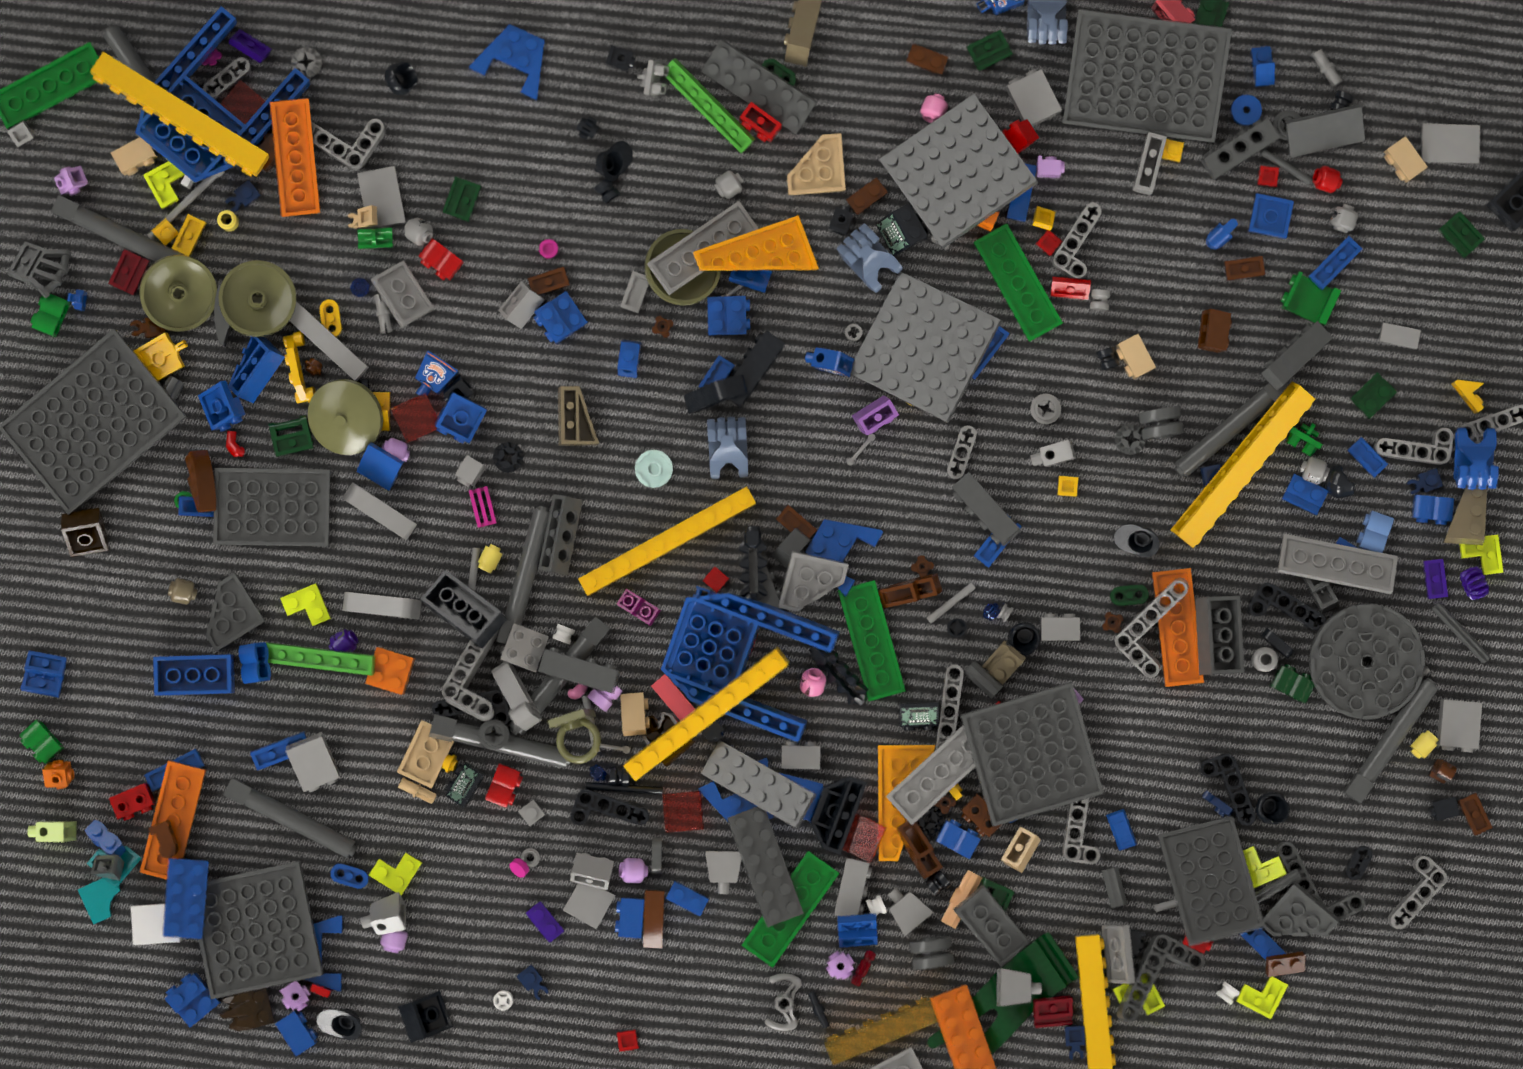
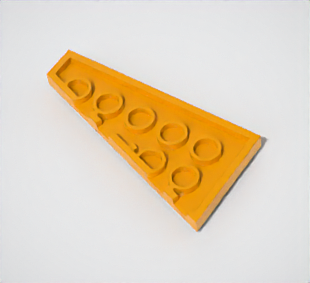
(768, 248)
(894, 765)

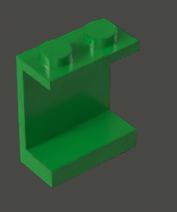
(1309, 300)

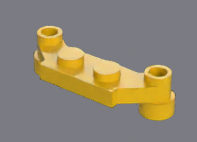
(292, 360)

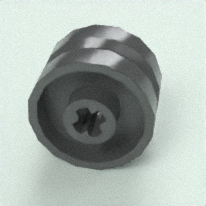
(1161, 424)
(932, 955)

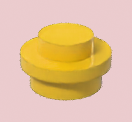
(450, 763)

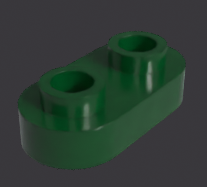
(780, 70)
(1129, 595)

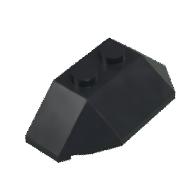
(836, 812)

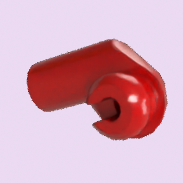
(232, 446)

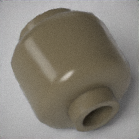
(182, 591)

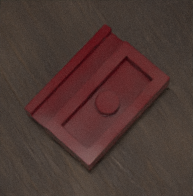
(129, 272)
(1052, 1011)

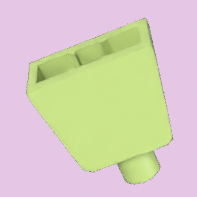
(54, 831)

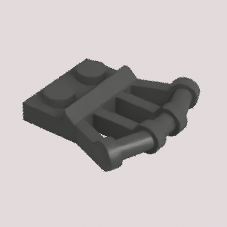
(30, 260)

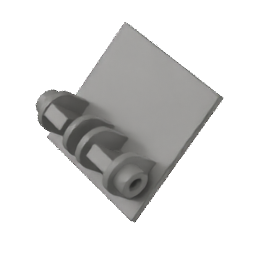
(524, 647)

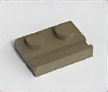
(1003, 662)

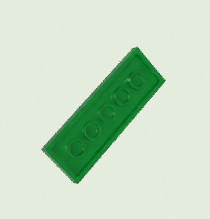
(48, 85)
(1017, 282)
(872, 641)
(811, 882)

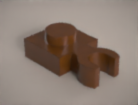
(149, 328)

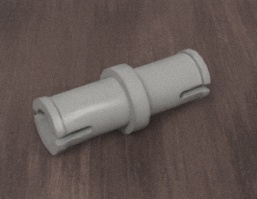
(1327, 68)
(383, 315)

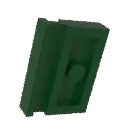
(1211, 12)
(989, 50)
(462, 199)
(1461, 234)
(1373, 395)

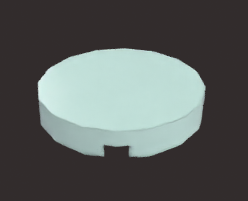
(653, 468)

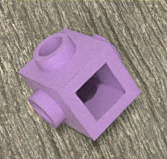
(70, 180)
(836, 958)
(292, 989)

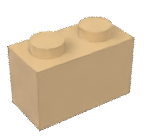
(134, 156)
(1405, 160)
(1135, 357)
(633, 714)
(1021, 849)

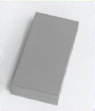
(635, 292)
(1399, 335)

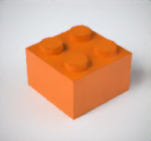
(391, 671)

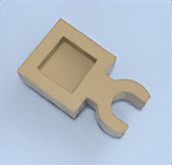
(365, 218)

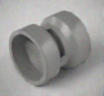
(1100, 300)

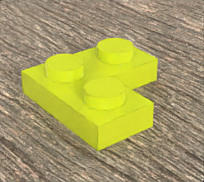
(159, 182)
(1488, 552)
(309, 599)
(1263, 872)
(399, 877)
(1265, 1001)
(1152, 1002)

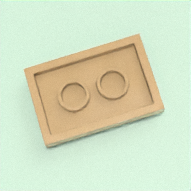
(424, 756)

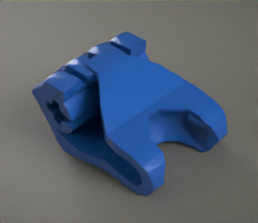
(1475, 461)

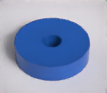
(1252, 104)

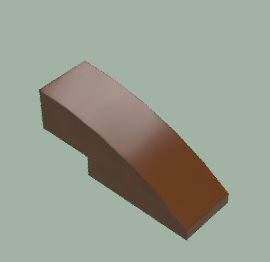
(201, 480)
(910, 590)
(919, 849)
(653, 918)

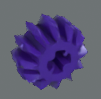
(1474, 583)

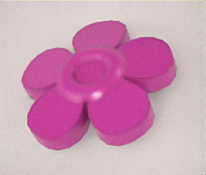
(215, 55)

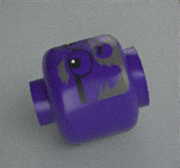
(343, 641)

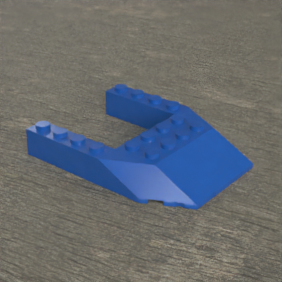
(180, 150)
(715, 645)

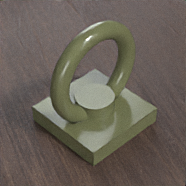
(571, 722)

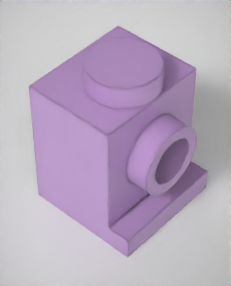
(1049, 167)

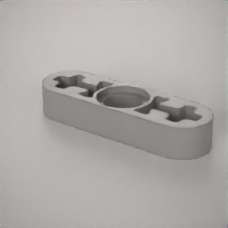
(235, 66)
(970, 440)

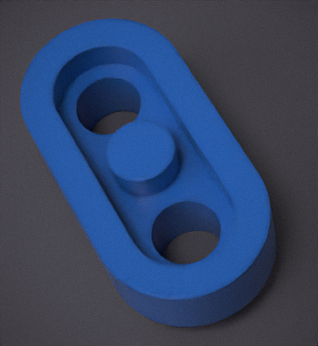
(350, 875)

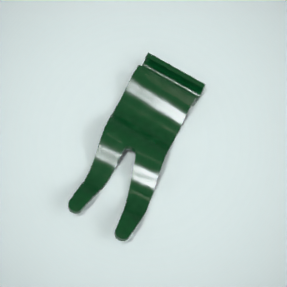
(1045, 964)

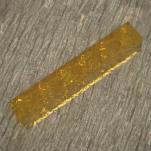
(881, 1031)

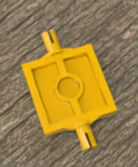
(161, 356)

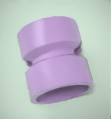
(602, 698)

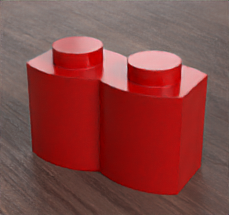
(440, 259)
(503, 785)

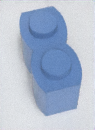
(1375, 532)

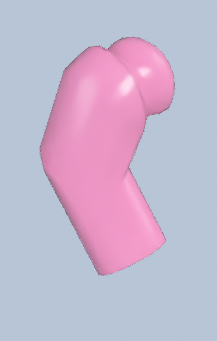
(577, 692)

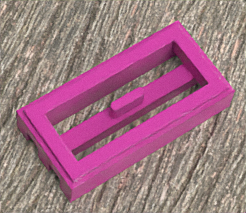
(486, 522)

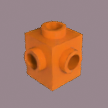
(58, 774)

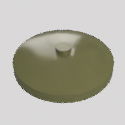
(691, 292)
(178, 293)
(257, 298)
(345, 416)

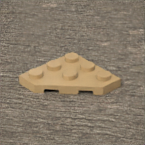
(819, 169)

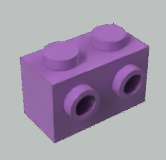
(875, 415)

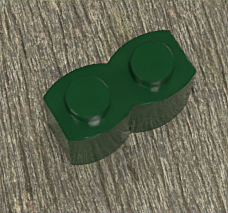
(1292, 684)

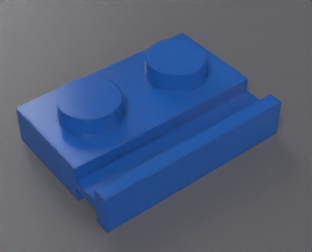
(1305, 494)

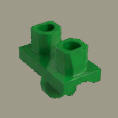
(375, 238)
(1311, 445)

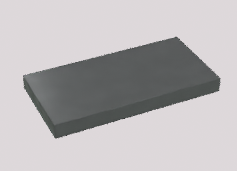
(1325, 130)
(991, 925)

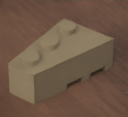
(802, 31)
(573, 419)
(1469, 519)

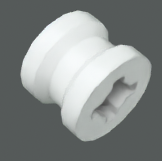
(563, 634)
(876, 905)
(1227, 993)
(504, 1002)

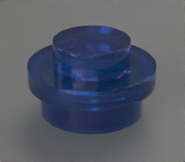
(360, 287)
(991, 611)
(597, 772)

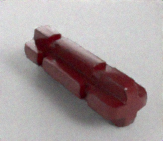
(863, 968)

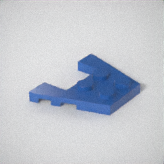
(517, 50)
(835, 541)
(731, 805)
(331, 925)

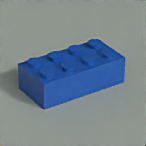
(194, 675)
(185, 898)

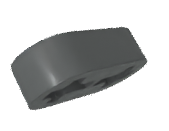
(656, 855)

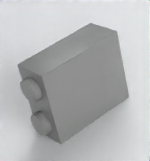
(1033, 97)
(1459, 725)
(313, 762)

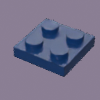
(1271, 216)

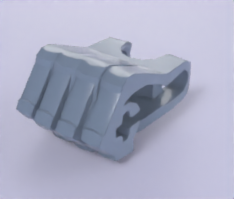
(1047, 21)
(867, 256)
(727, 445)

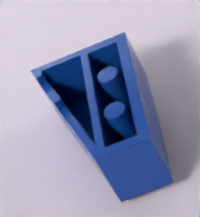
(256, 368)

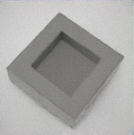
(20, 133)
(531, 812)

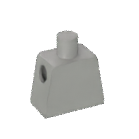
(1063, 452)
(723, 868)
(908, 910)
(386, 915)
(1015, 987)

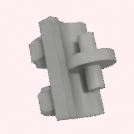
(651, 78)

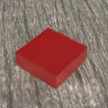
(1268, 176)
(1049, 242)
(715, 579)
(321, 990)
(627, 1040)

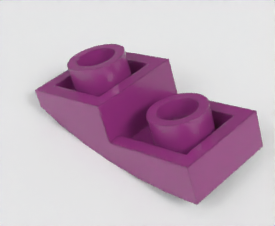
(638, 607)

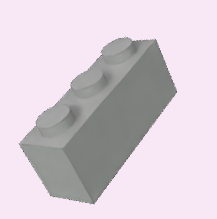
(1149, 163)
(852, 887)

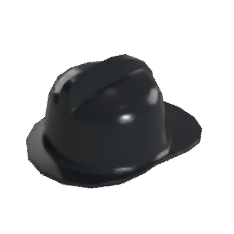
(614, 160)
(1137, 540)
(340, 1023)

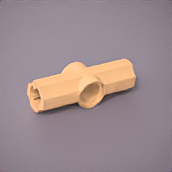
(967, 887)

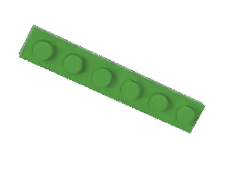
(709, 106)
(321, 659)

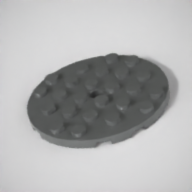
(1339, 653)

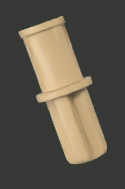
(417, 790)

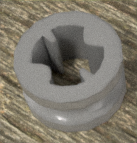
(858, 335)
(1005, 613)

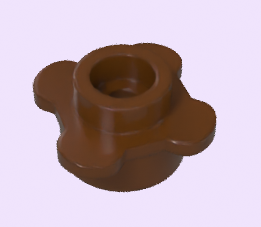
(667, 325)
(313, 367)
(922, 561)
(1116, 618)
(945, 807)

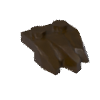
(658, 728)
(248, 1010)

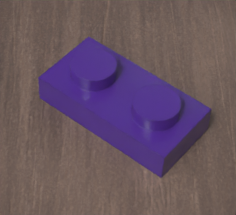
(250, 46)
(1435, 579)
(544, 921)

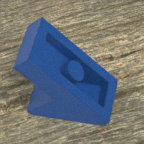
(1263, 66)

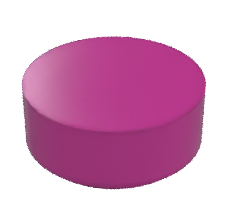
(548, 249)
(519, 867)

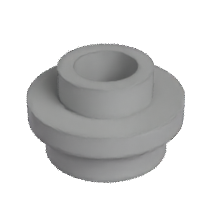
(525, 853)

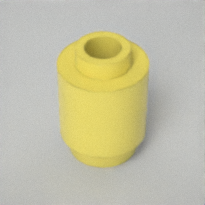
(224, 216)
(489, 558)
(1424, 745)

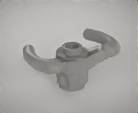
(795, 985)

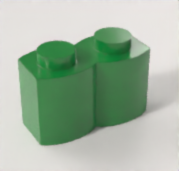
(50, 315)
(41, 741)

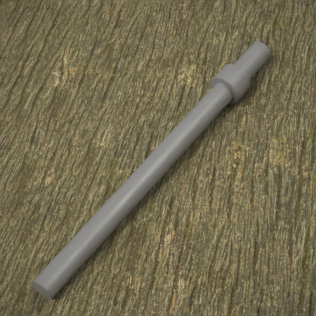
(188, 200)

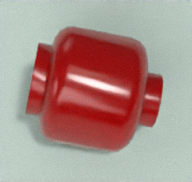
(1327, 179)

